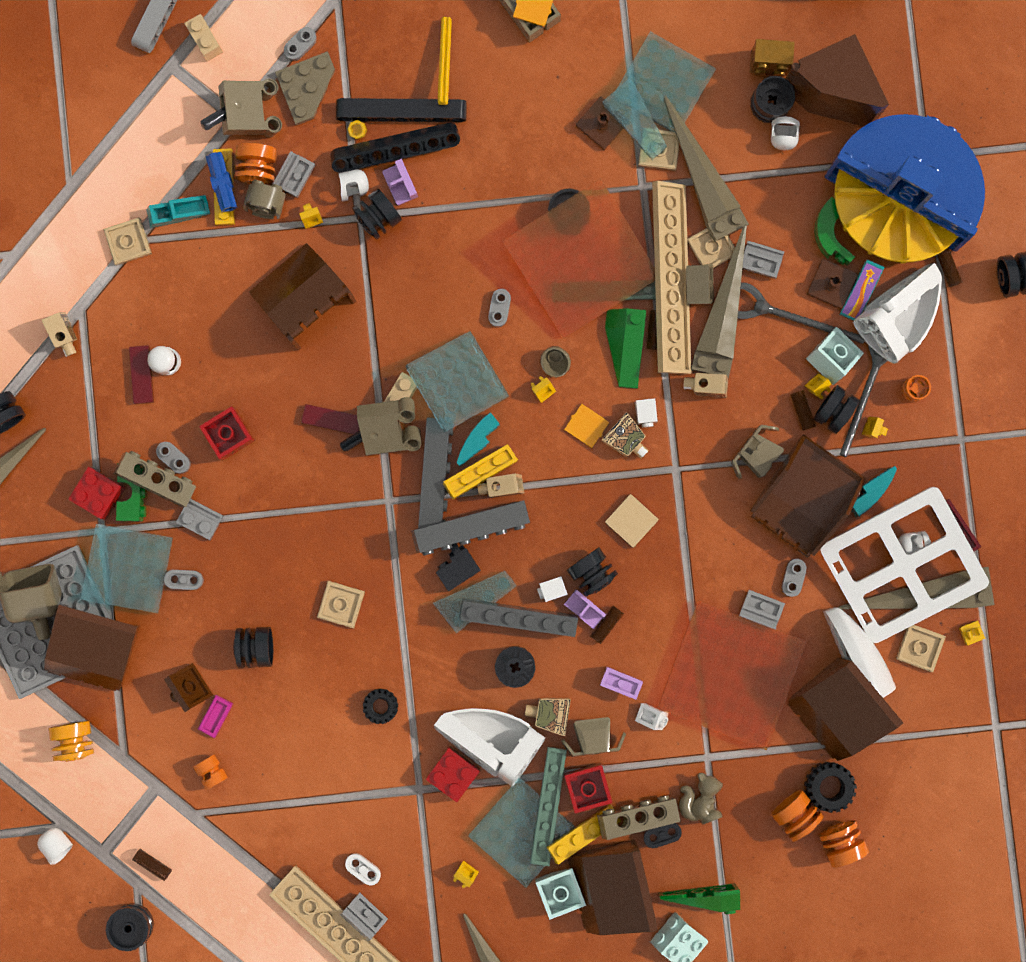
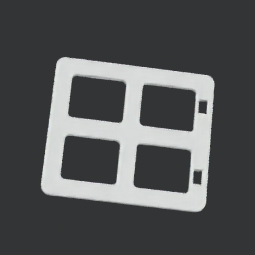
(905, 564)

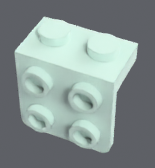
(678, 940)

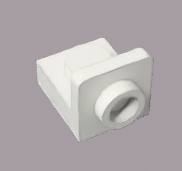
(652, 717)

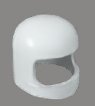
(785, 136)
(352, 178)
(162, 360)
(913, 541)
(54, 845)

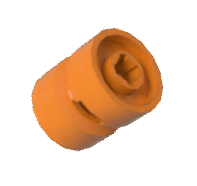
(916, 388)
(210, 772)

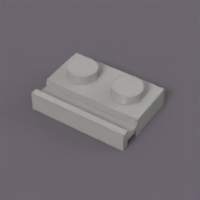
(294, 174)
(762, 259)
(199, 519)
(761, 609)
(364, 917)

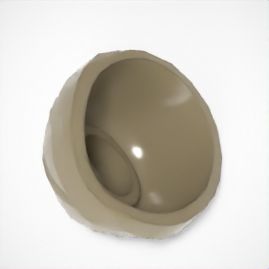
(555, 361)

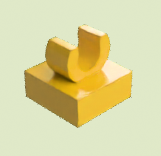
(310, 216)
(818, 385)
(543, 389)
(874, 427)
(972, 632)
(465, 874)

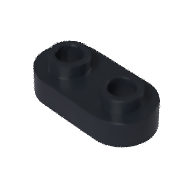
(663, 837)

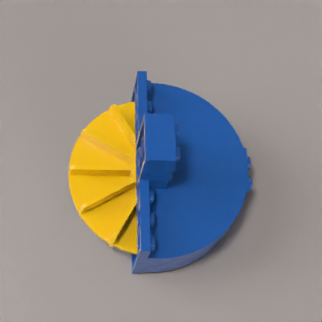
(908, 188)

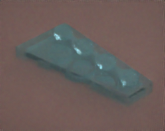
(635, 118)
(488, 590)

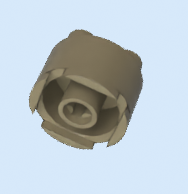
(264, 200)

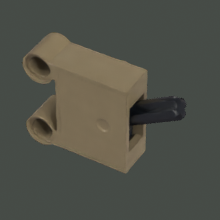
(243, 109)
(382, 428)

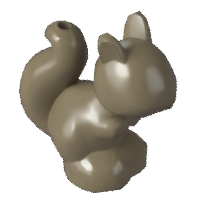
(702, 808)

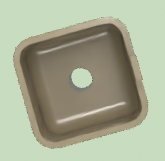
(31, 596)

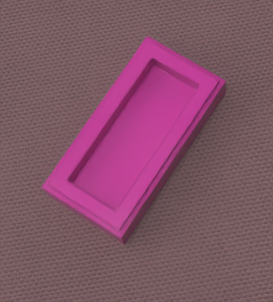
(215, 716)

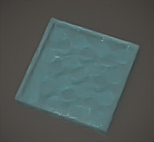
(668, 71)
(457, 381)
(126, 568)
(510, 828)

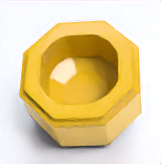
(357, 129)

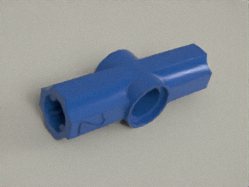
(221, 182)

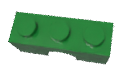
(133, 508)

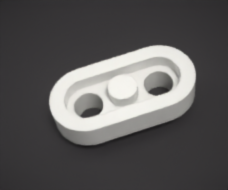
(361, 871)

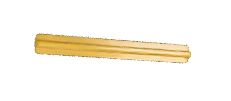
(444, 62)

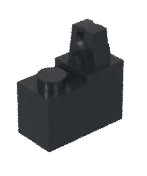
(459, 569)

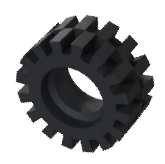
(380, 694)

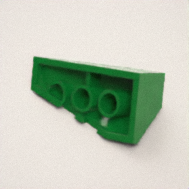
(625, 339)
(717, 898)

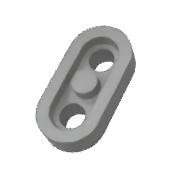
(302, 45)
(499, 307)
(173, 457)
(796, 578)
(184, 579)

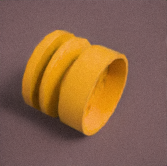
(71, 741)

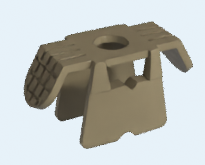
(758, 453)
(593, 737)

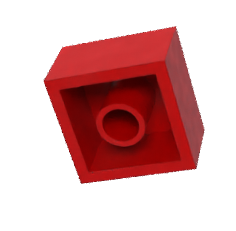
(227, 433)
(97, 493)
(453, 774)
(588, 788)

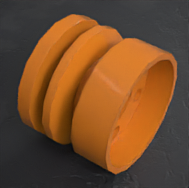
(256, 162)
(799, 818)
(845, 846)

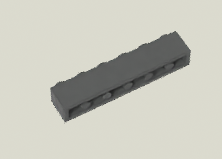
(434, 474)
(470, 526)
(518, 617)

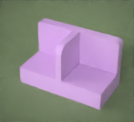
(400, 183)
(584, 609)
(621, 683)

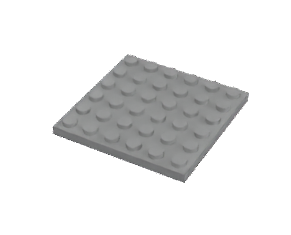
(19, 646)

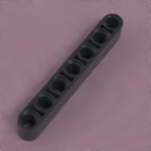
(400, 110)
(388, 153)

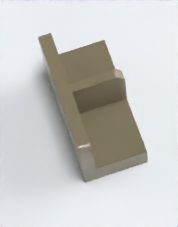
(700, 284)

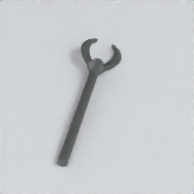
(763, 307)
(877, 362)

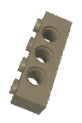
(125, 470)
(668, 815)

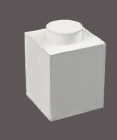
(646, 412)
(552, 589)

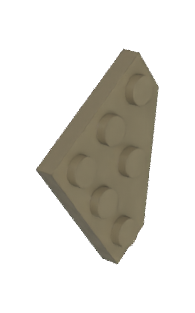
(306, 85)

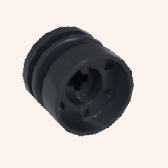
(775, 89)
(377, 214)
(592, 572)
(253, 647)
(512, 655)

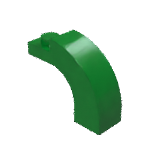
(825, 234)

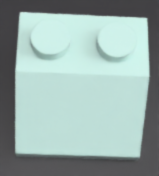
(835, 356)
(560, 892)

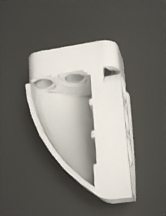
(902, 314)
(860, 649)
(492, 740)

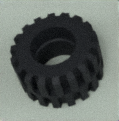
(846, 791)

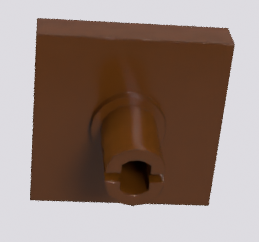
(599, 125)
(832, 284)
(188, 687)

